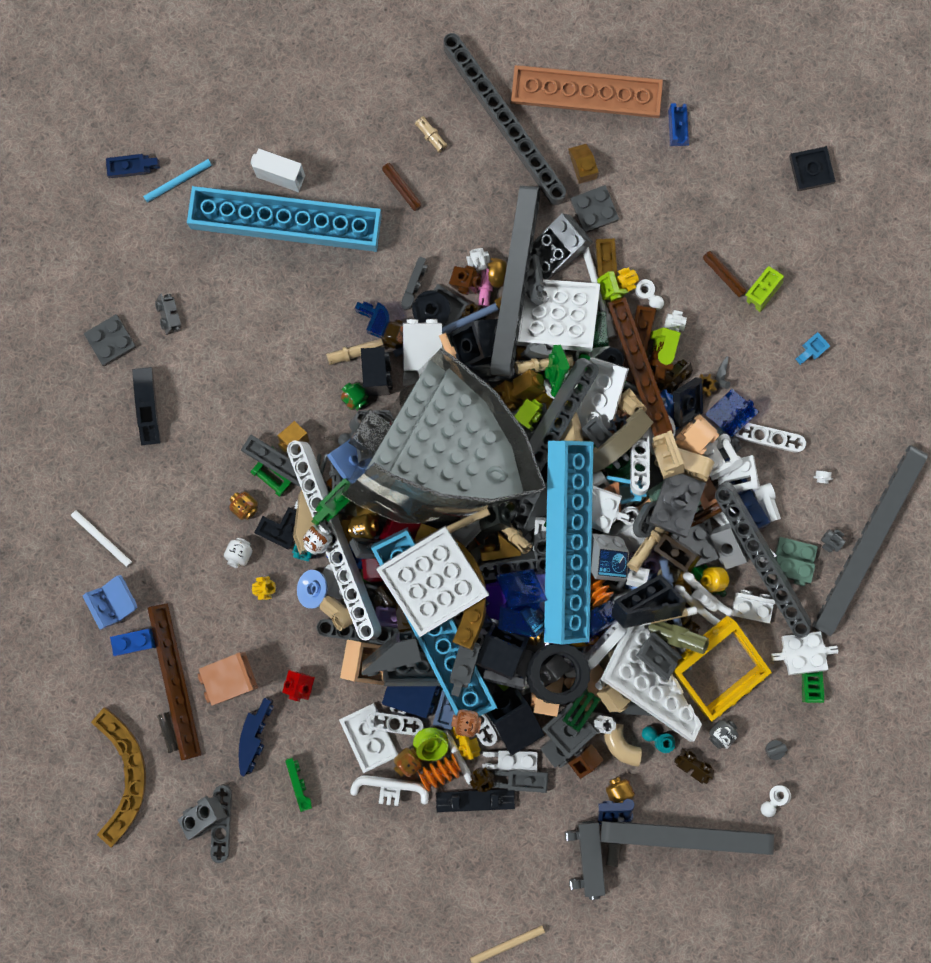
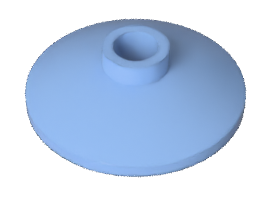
(312, 589)

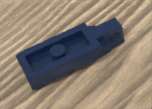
(130, 165)

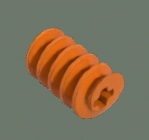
(598, 592)
(440, 772)

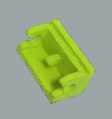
(764, 288)

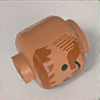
(466, 723)

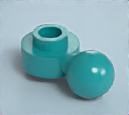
(650, 734)

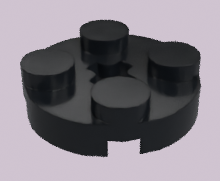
(437, 301)

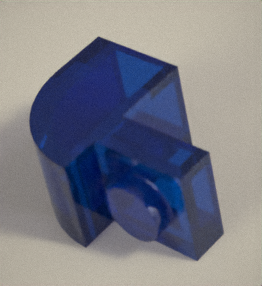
(379, 318)
(600, 619)

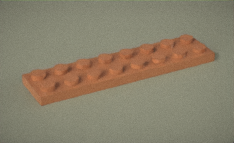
(586, 91)

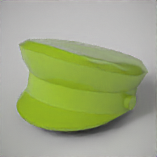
(430, 744)

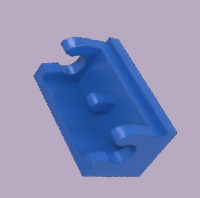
(678, 125)

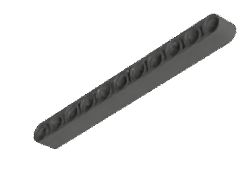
(503, 110)
(515, 281)
(552, 429)
(871, 540)

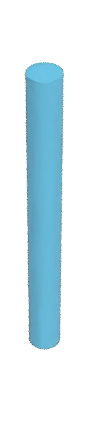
(178, 180)

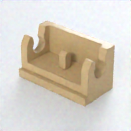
(667, 455)

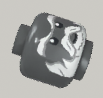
(723, 734)

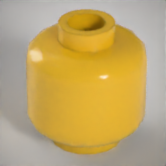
(715, 579)

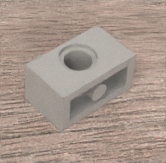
(728, 556)

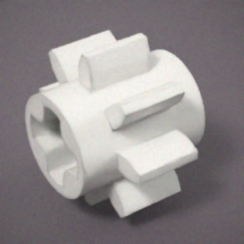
(478, 259)
(675, 321)

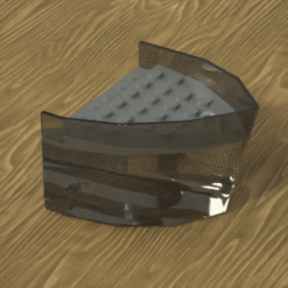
(442, 450)

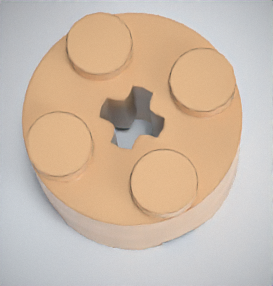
(696, 436)

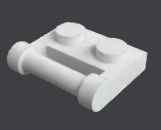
(720, 467)
(747, 470)

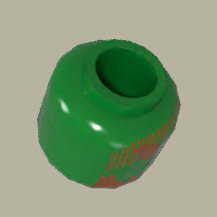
(354, 396)

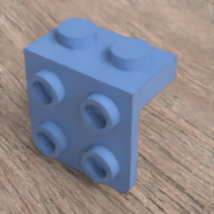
(110, 602)

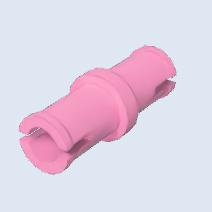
(485, 289)

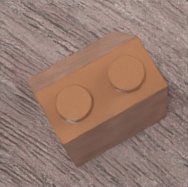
(227, 678)

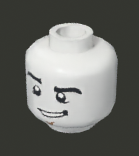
(238, 552)

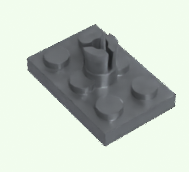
(677, 504)

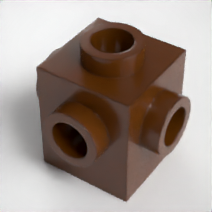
(465, 280)

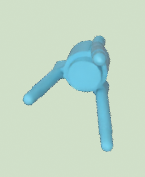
(627, 484)

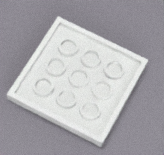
(563, 318)
(432, 581)

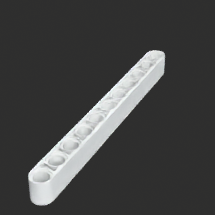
(340, 546)

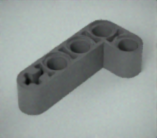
(532, 557)

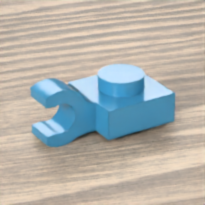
(813, 347)

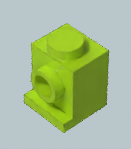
(529, 413)

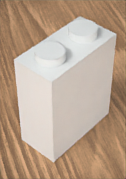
(278, 170)
(420, 342)

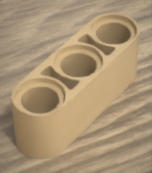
(695, 465)

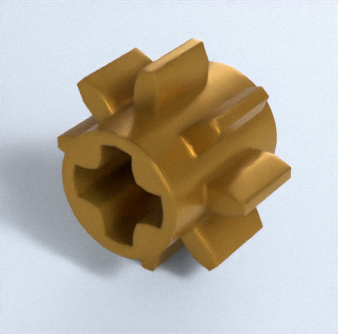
(710, 382)

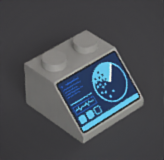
(609, 557)

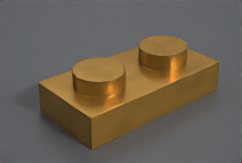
(606, 256)

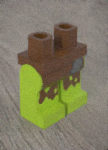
(663, 351)

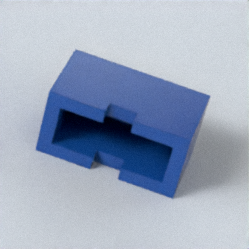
(132, 642)

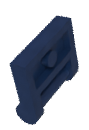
(610, 811)

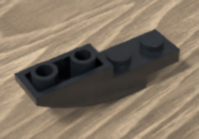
(146, 406)

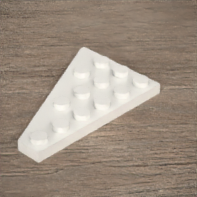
(646, 688)

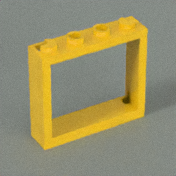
(737, 690)

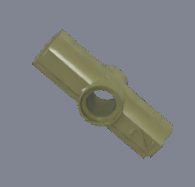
(680, 636)

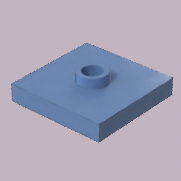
(344, 459)

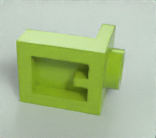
(609, 287)

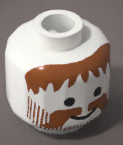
(317, 539)

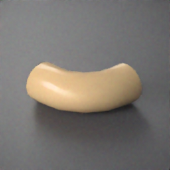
(621, 749)

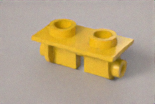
(468, 748)

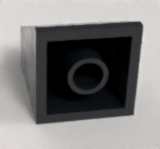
(475, 341)
(514, 720)

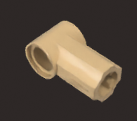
(630, 403)
(337, 612)

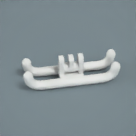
(702, 598)
(390, 788)

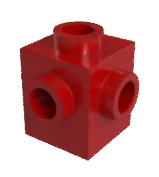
(298, 685)

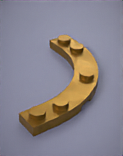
(474, 615)
(134, 774)

